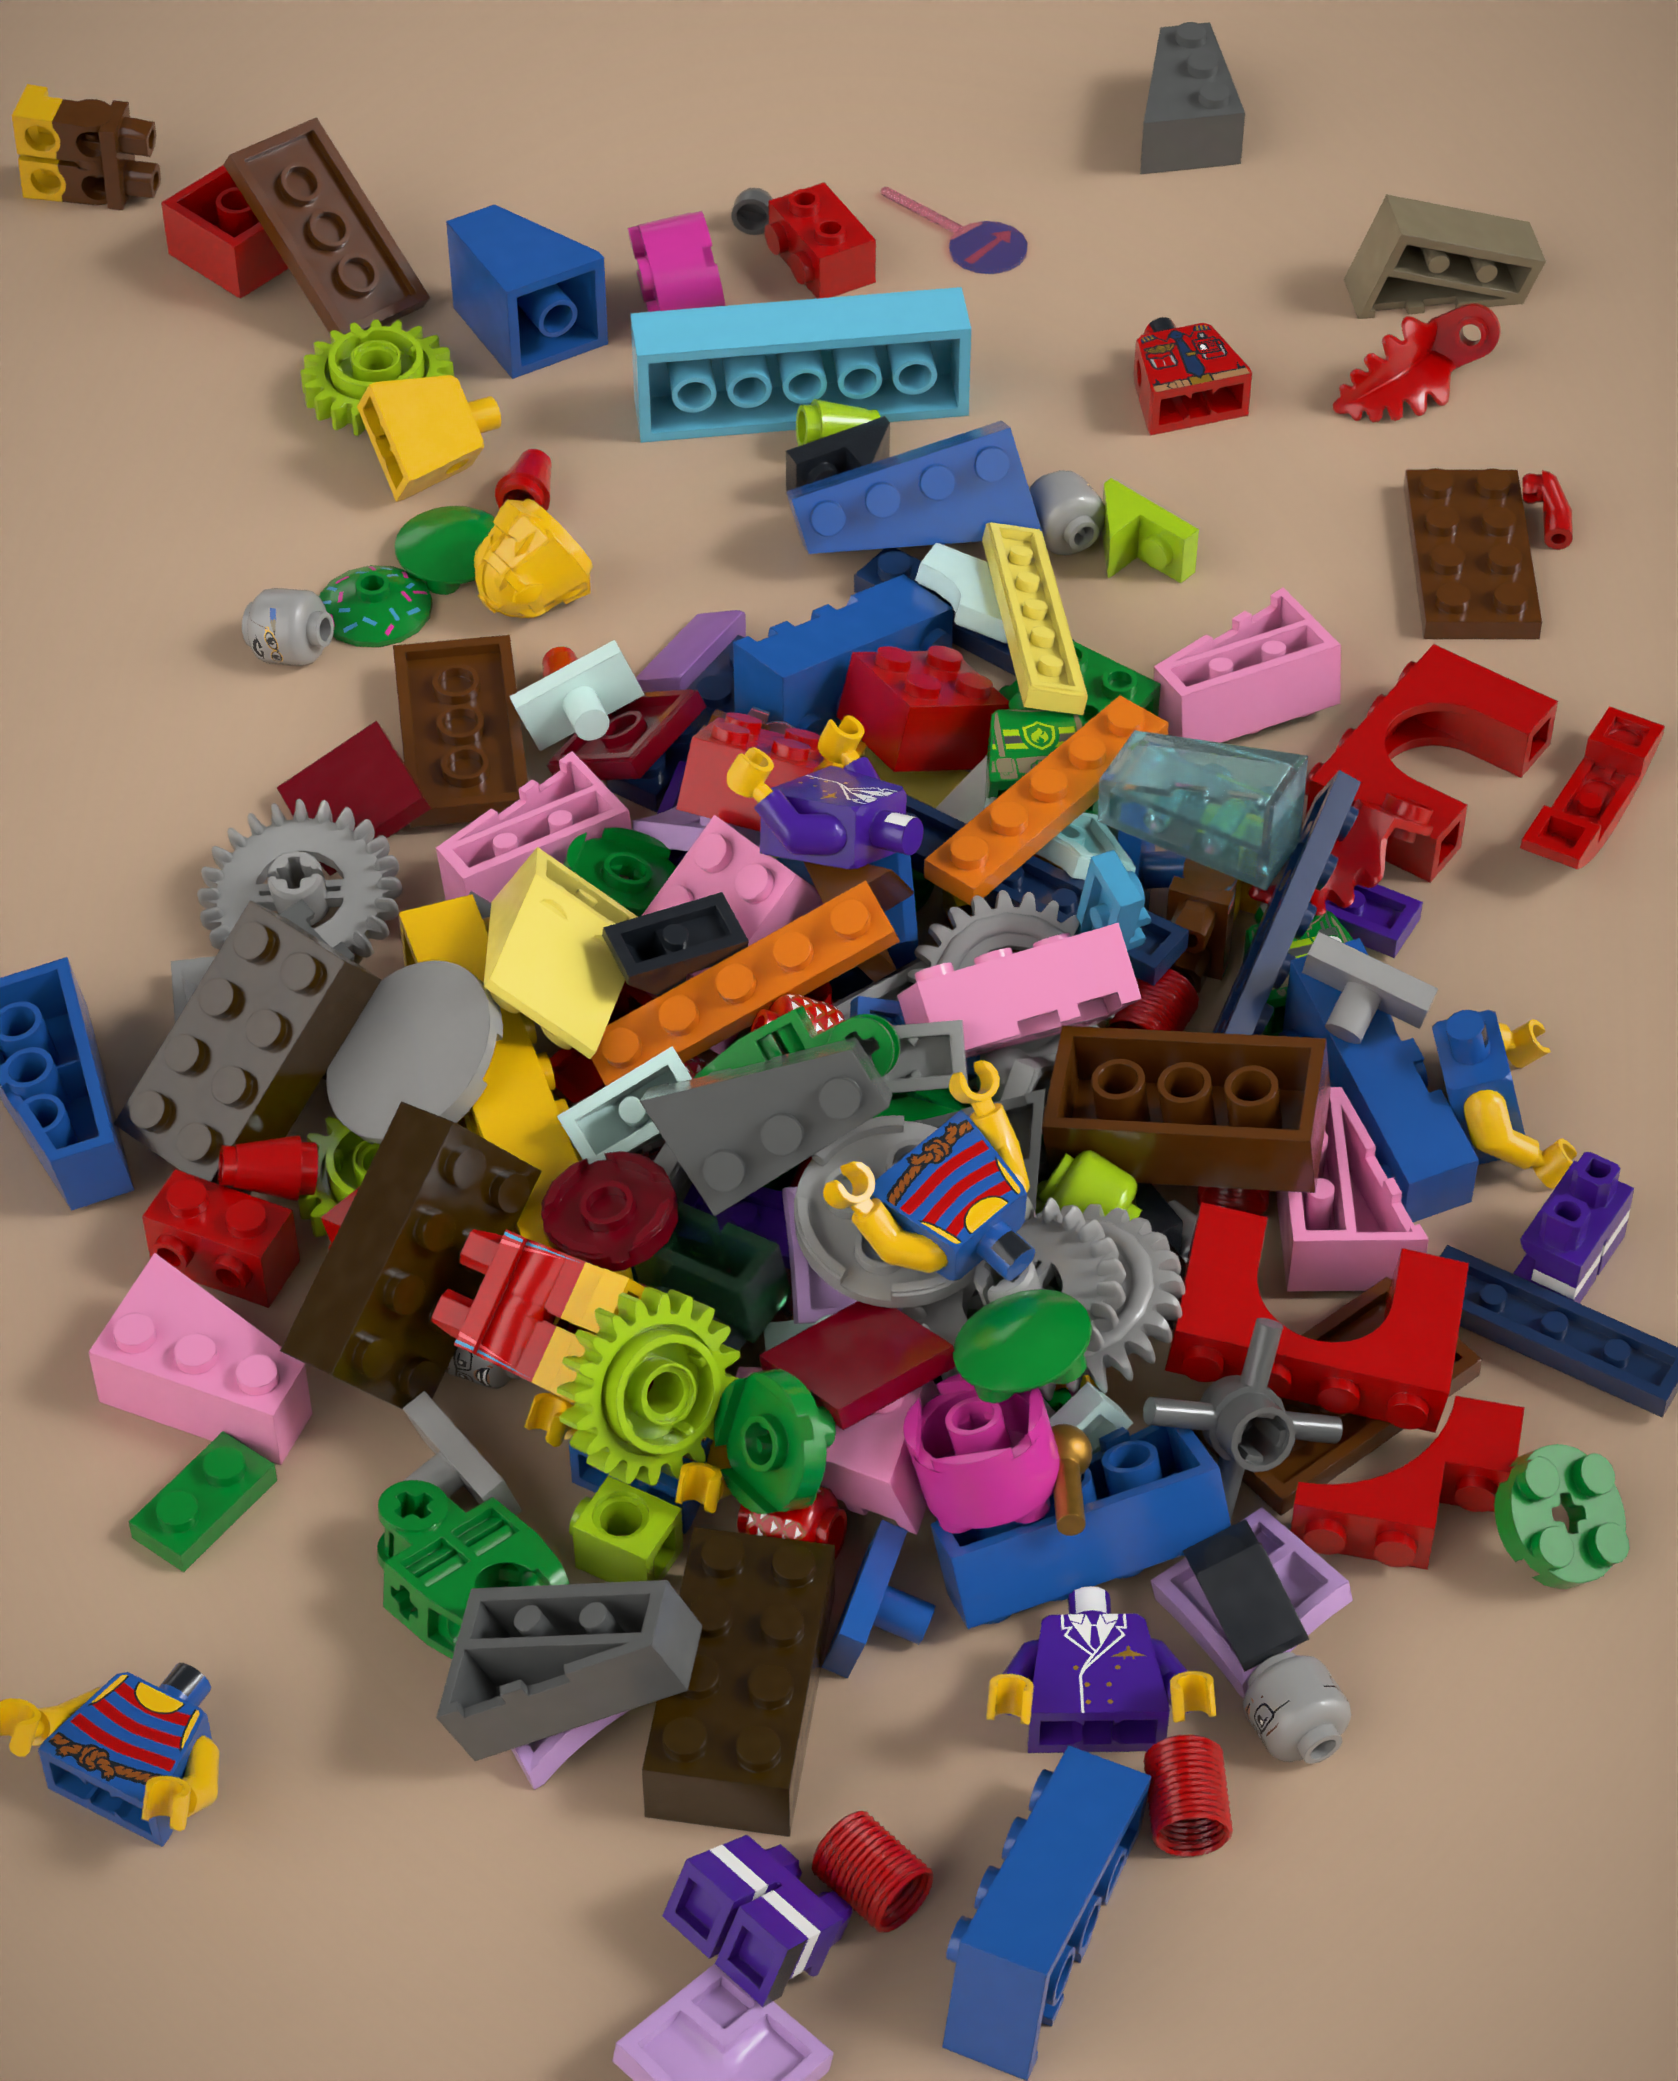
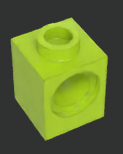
(618, 1509)

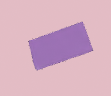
(692, 651)

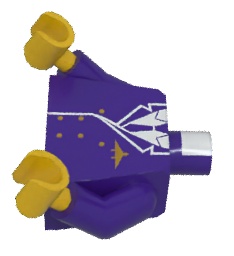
(831, 814)
(1097, 1682)

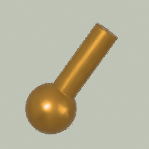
(1075, 1458)

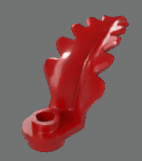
(1418, 364)
(1364, 849)

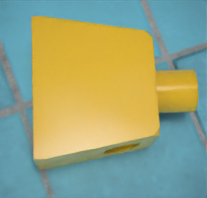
(425, 430)

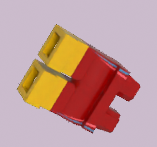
(519, 1301)

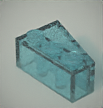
(1208, 802)

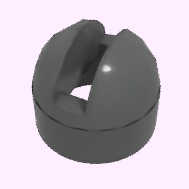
(751, 211)

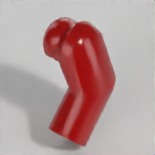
(1556, 508)

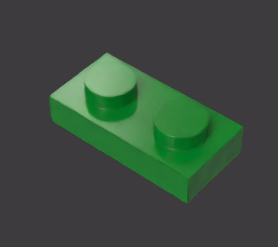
(203, 1501)

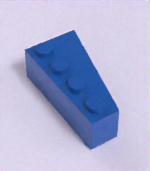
(919, 496)
(804, 667)
(58, 1084)
(1387, 1086)
(1142, 1506)
(1040, 1909)

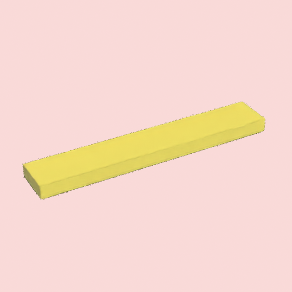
(1034, 619)

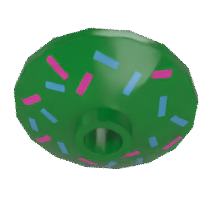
(376, 605)

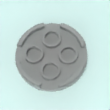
(415, 1043)
(836, 1245)

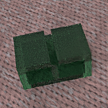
(698, 1262)

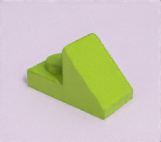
(1147, 532)

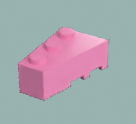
(1252, 675)
(545, 816)
(1027, 993)
(1354, 1222)
(199, 1366)
(872, 1463)

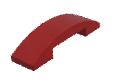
(1597, 791)

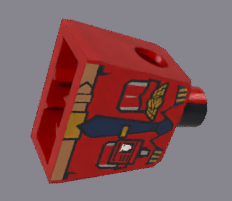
(1188, 377)

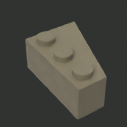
(1440, 256)

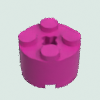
(676, 263)
(983, 1457)

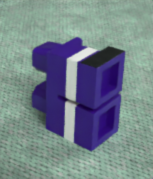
(1577, 1228)
(755, 1915)

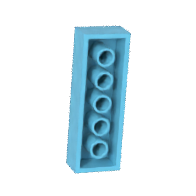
(761, 361)

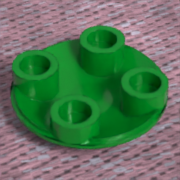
(442, 546)
(1023, 1343)

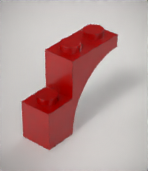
(1397, 1512)

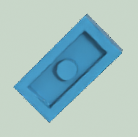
(1113, 897)

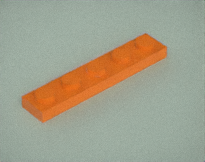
(1036, 805)
(736, 989)

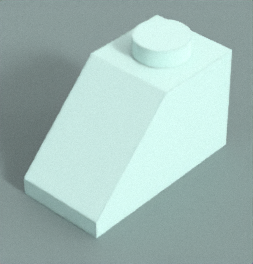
(615, 1117)

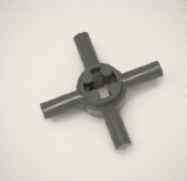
(1245, 1417)

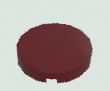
(610, 1210)

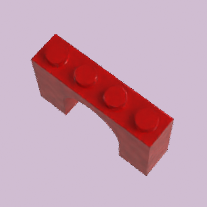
(1446, 705)
(1389, 1375)

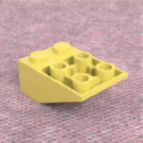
(551, 952)

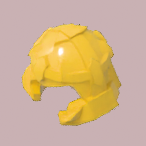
(529, 563)

